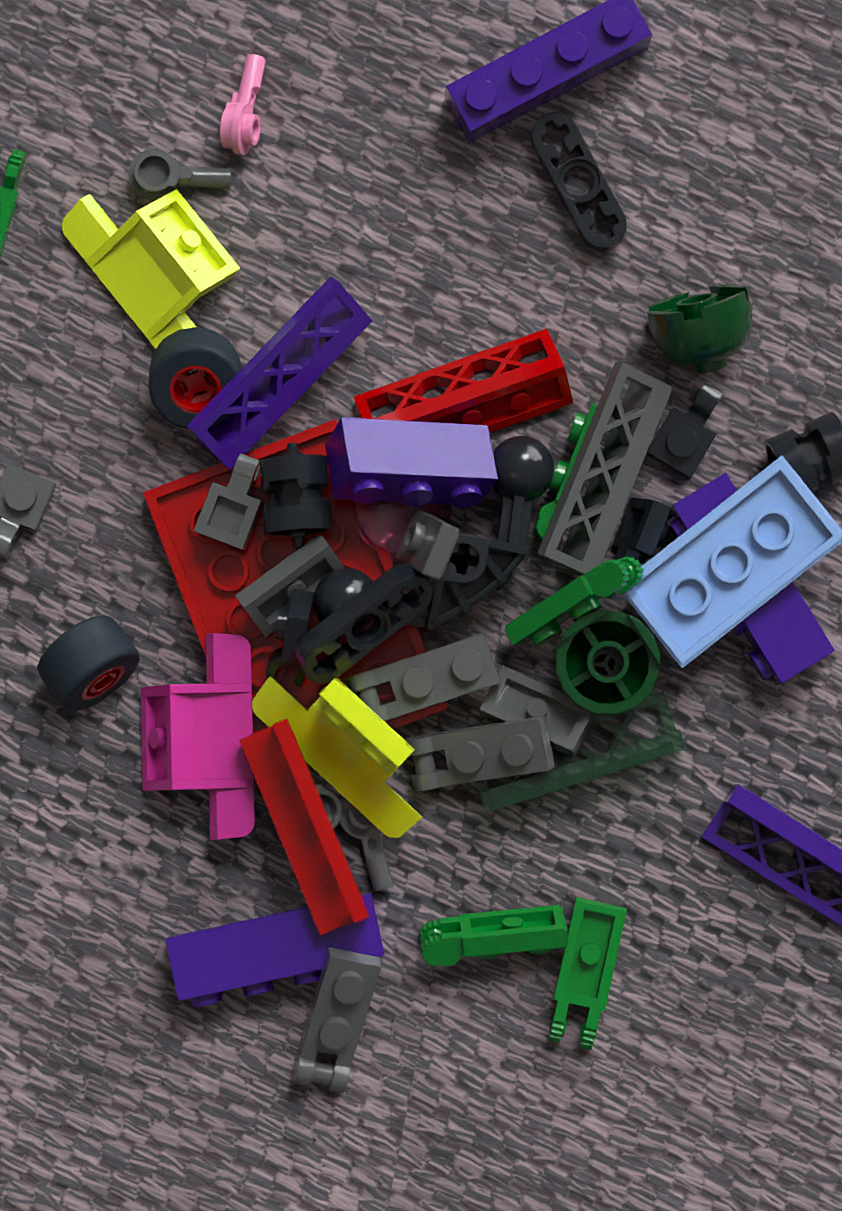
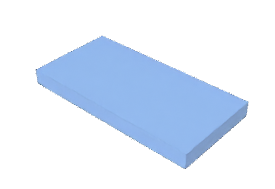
(733, 561)

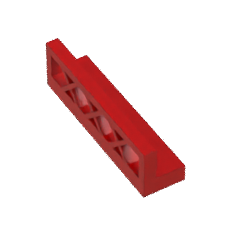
(508, 397)
(304, 827)

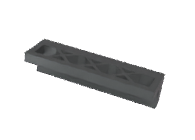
(612, 473)

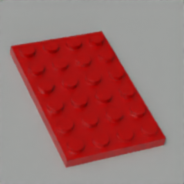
(215, 572)

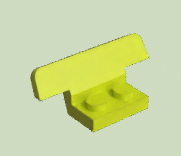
(153, 261)
(347, 748)

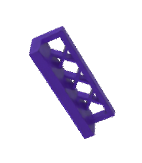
(280, 373)
(784, 829)

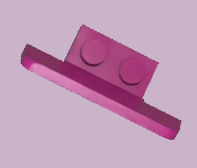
(196, 732)

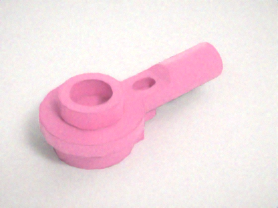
(238, 124)

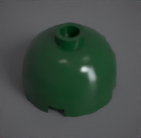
(702, 327)
(623, 641)

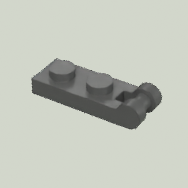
(429, 677)
(482, 753)
(336, 1018)

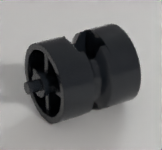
(812, 454)
(295, 495)

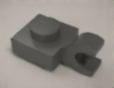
(22, 504)
(230, 510)

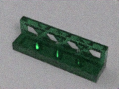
(595, 765)

